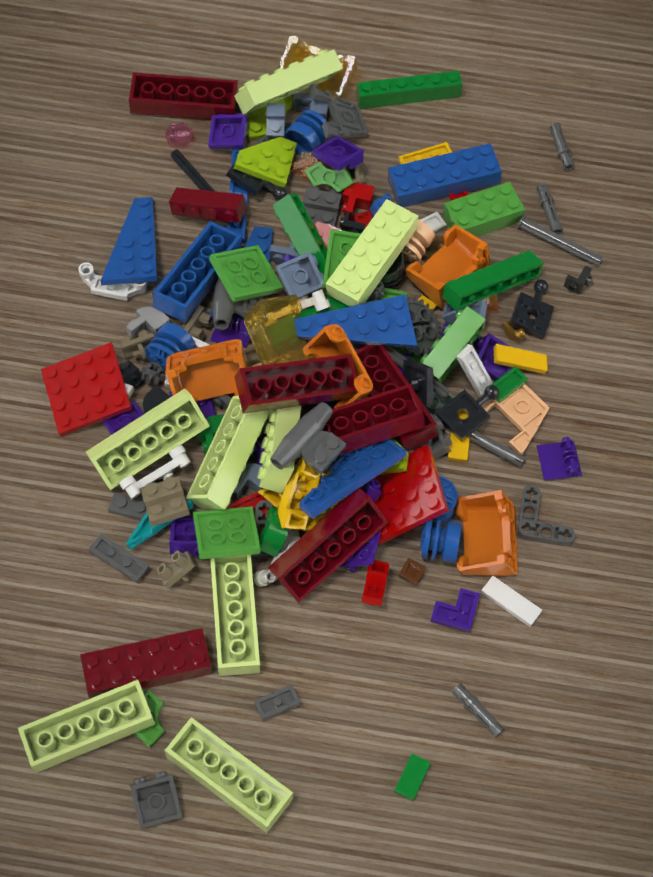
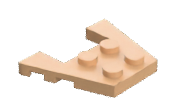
(524, 411)

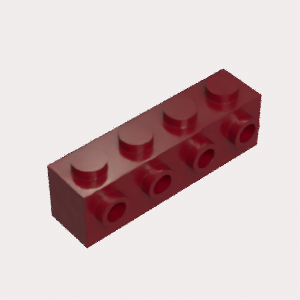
(208, 204)

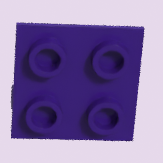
(232, 332)
(559, 460)
(364, 555)

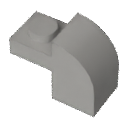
(147, 319)

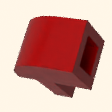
(357, 196)
(375, 583)

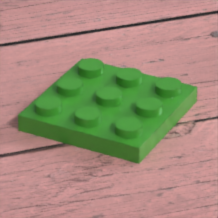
(245, 273)
(226, 533)

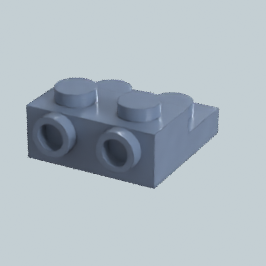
(300, 275)

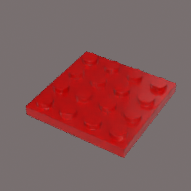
(86, 389)
(411, 495)

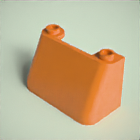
(458, 257)
(332, 342)
(206, 369)
(488, 535)

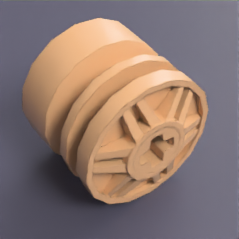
(418, 242)

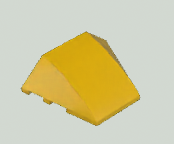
(298, 486)

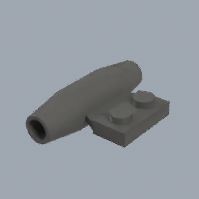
(224, 307)
(310, 442)

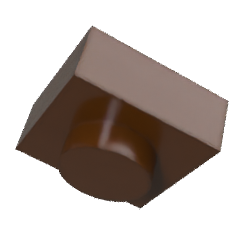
(412, 571)

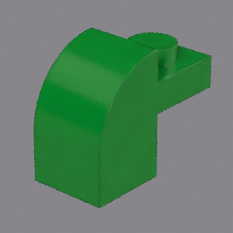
(206, 436)
(273, 534)

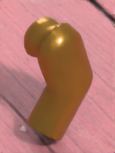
(512, 334)

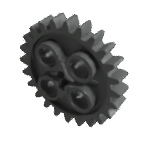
(426, 334)

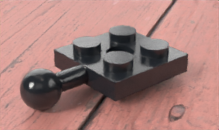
(254, 184)
(541, 310)
(421, 380)
(466, 403)

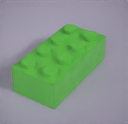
(485, 210)
(456, 336)

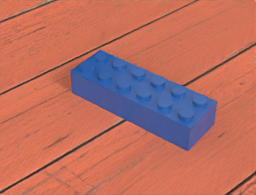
(444, 175)
(193, 273)

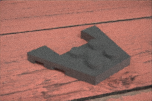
(346, 116)

